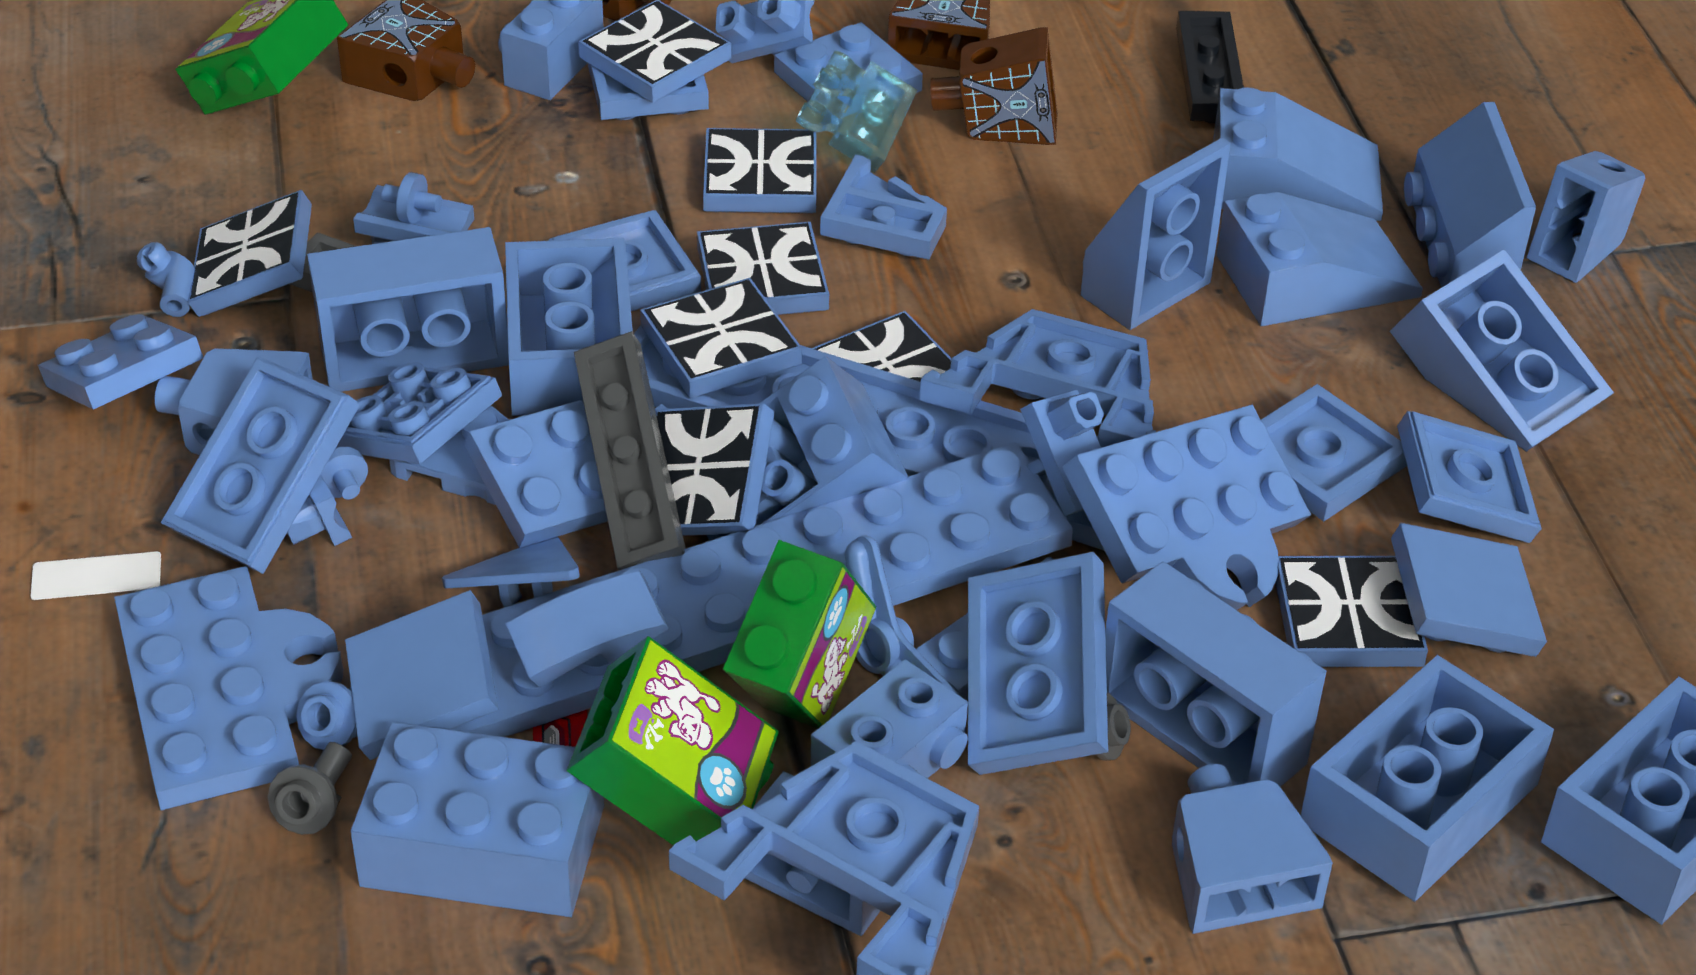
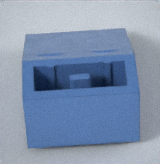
(823, 444)

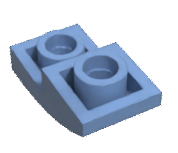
(586, 622)

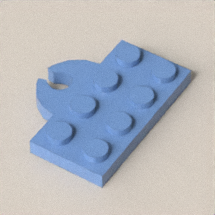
(1195, 499)
(219, 682)

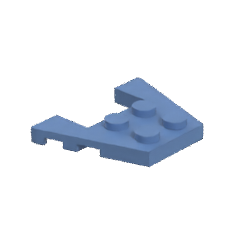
(1049, 357)
(862, 829)

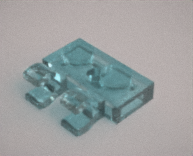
(872, 114)

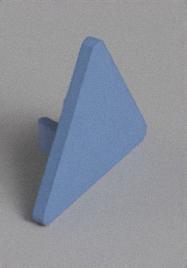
(532, 564)

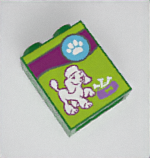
(259, 51)
(800, 635)
(671, 745)

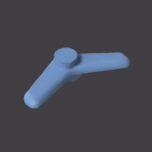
(887, 637)

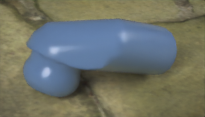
(170, 273)

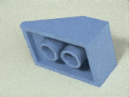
(1295, 153)
(1159, 240)
(1308, 258)
(1501, 353)

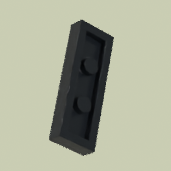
(1207, 60)

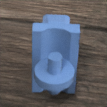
(764, 26)
(410, 212)
(1060, 431)
(339, 479)

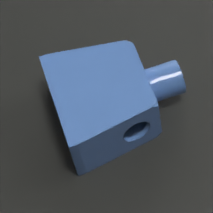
(1590, 198)
(213, 386)
(1244, 853)

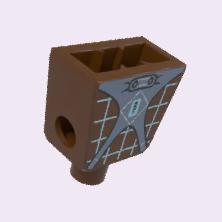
(937, 29)
(404, 50)
(1004, 89)

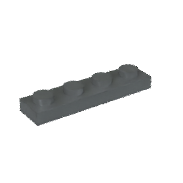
(629, 452)

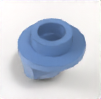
(327, 714)

